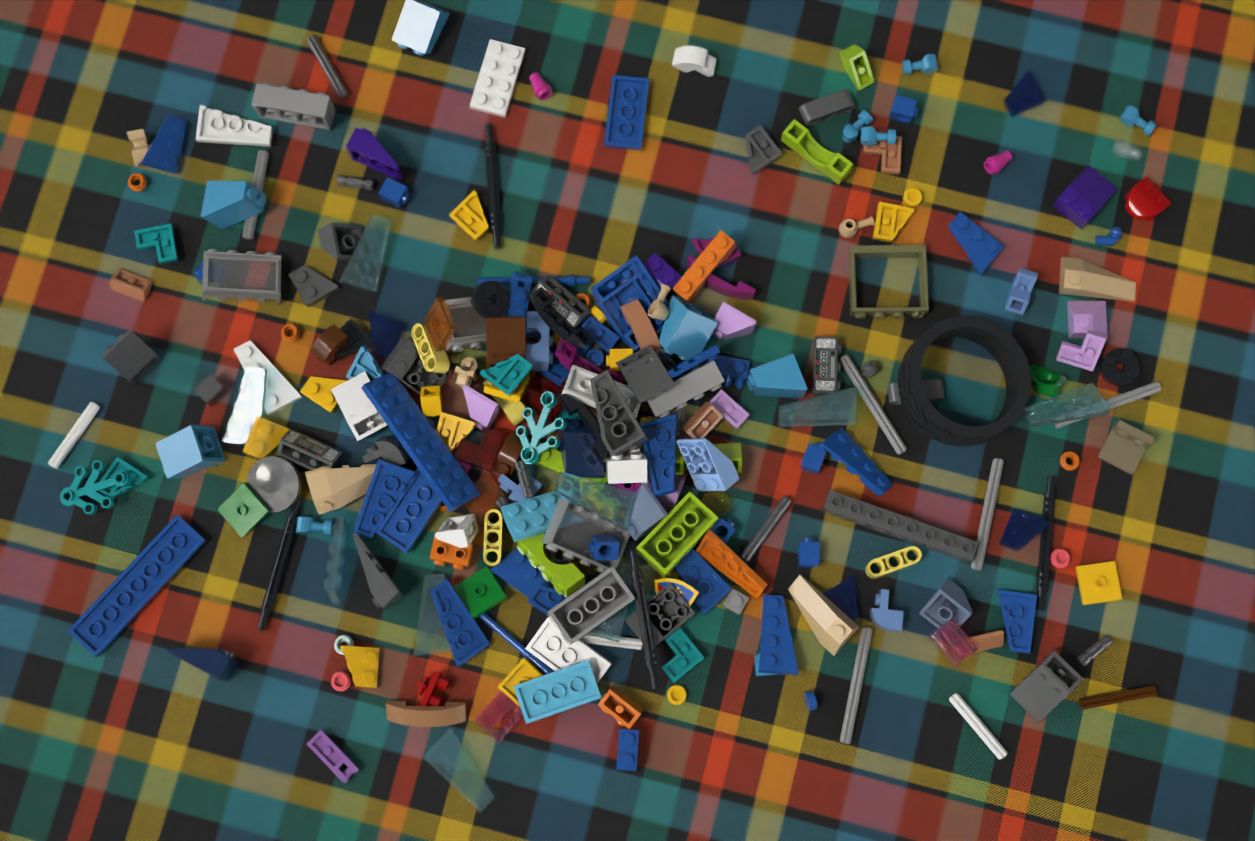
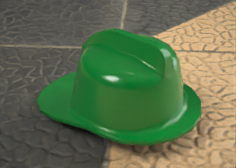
(1046, 381)

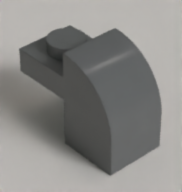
(389, 449)

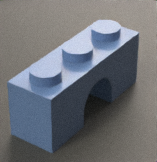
(538, 353)

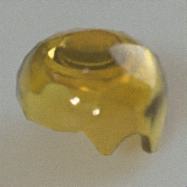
(717, 502)

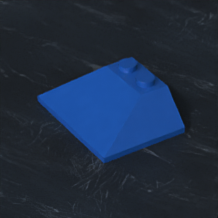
(622, 286)

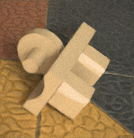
(466, 373)

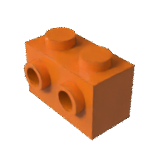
(446, 553)
(620, 707)

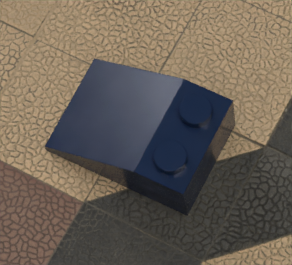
(577, 452)
(214, 662)

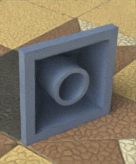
(645, 513)
(945, 604)

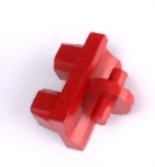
(436, 681)

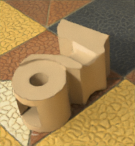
(141, 143)

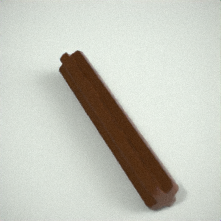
(1117, 697)

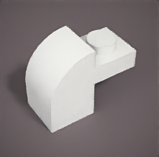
(694, 58)

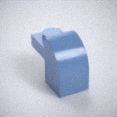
(1020, 291)
(517, 492)
(883, 617)

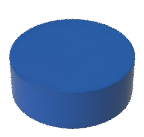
(595, 356)
(810, 700)

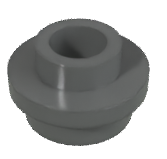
(869, 369)

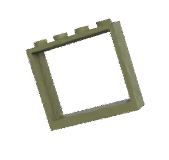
(889, 251)

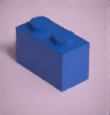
(627, 750)

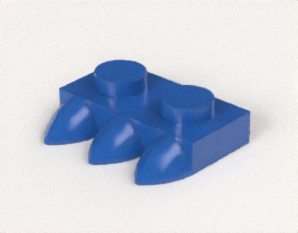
(733, 368)

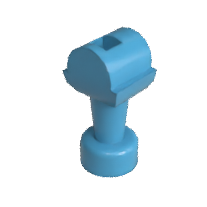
(927, 65)
(1131, 117)
(851, 132)
(870, 136)
(307, 524)

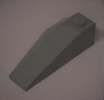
(617, 422)
(379, 582)

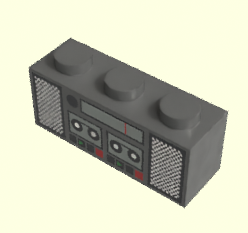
(565, 303)
(825, 365)
(307, 451)

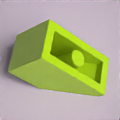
(857, 66)

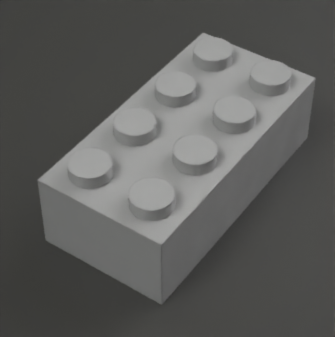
(293, 106)
(687, 387)
(590, 606)

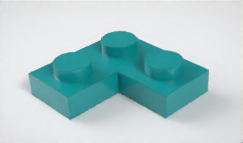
(160, 237)
(686, 655)

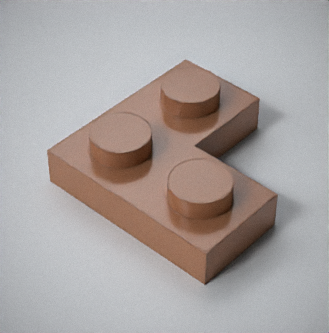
(889, 154)

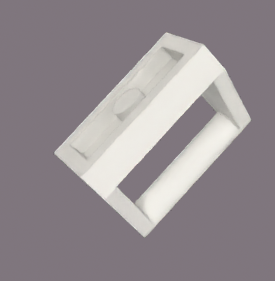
(463, 535)

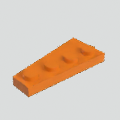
(722, 558)

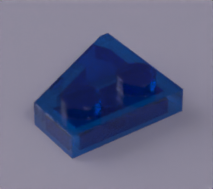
(1024, 96)
(384, 334)
(1021, 530)
(844, 597)

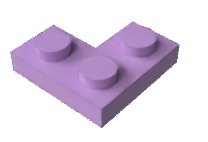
(1084, 355)
(732, 412)

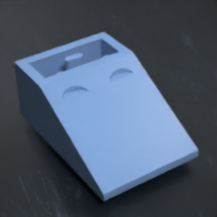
(707, 465)

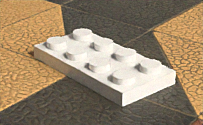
(497, 78)
(579, 387)
(554, 651)

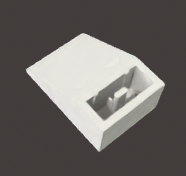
(357, 407)
(627, 467)

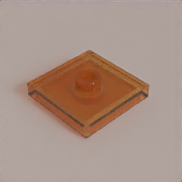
(439, 324)
(486, 501)

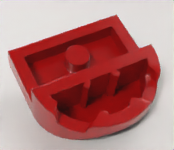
(1145, 200)

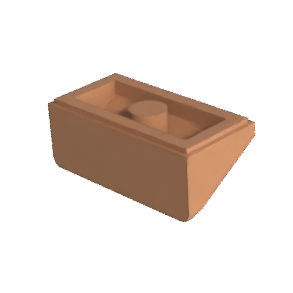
(130, 284)
(702, 421)
(988, 640)

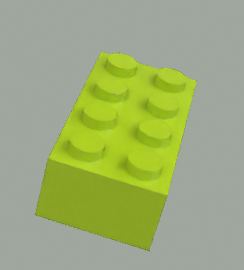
(676, 534)

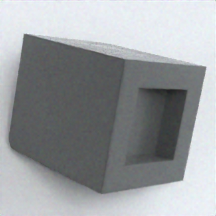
(208, 389)

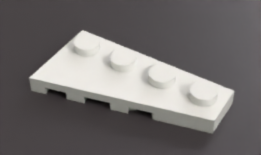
(230, 129)
(278, 390)

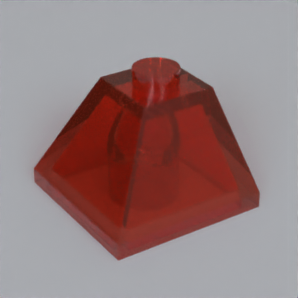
(537, 387)

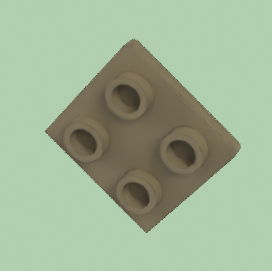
(1125, 446)

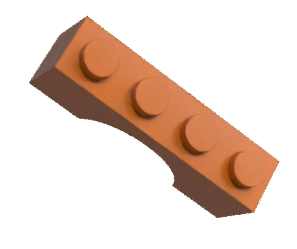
(695, 277)

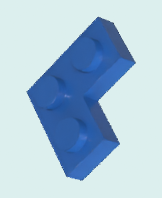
(603, 336)

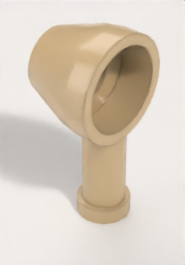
(851, 232)
(658, 309)

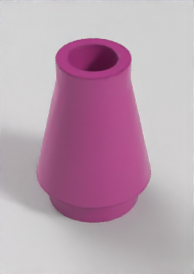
(540, 87)
(997, 162)

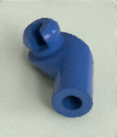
(1109, 240)

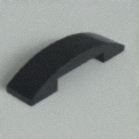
(556, 322)
(573, 406)

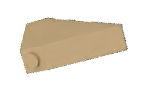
(1090, 280)
(338, 486)
(825, 619)

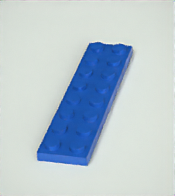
(421, 441)
(136, 586)

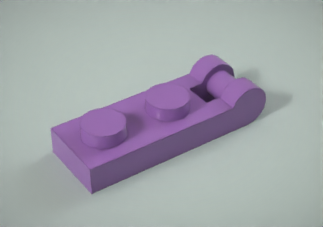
(332, 756)

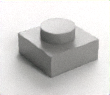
(735, 601)

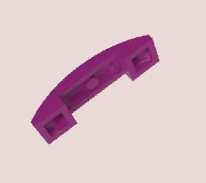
(741, 291)
(567, 356)

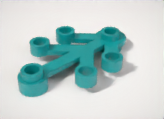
(539, 430)
(91, 488)

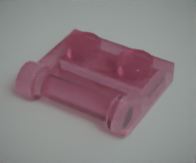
(956, 639)
(495, 712)

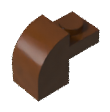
(329, 344)
(509, 455)

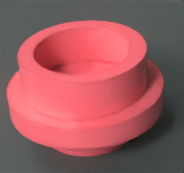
(1059, 558)
(340, 681)

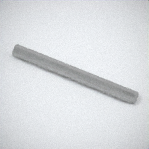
(1124, 398)
(873, 404)
(987, 513)
(856, 684)

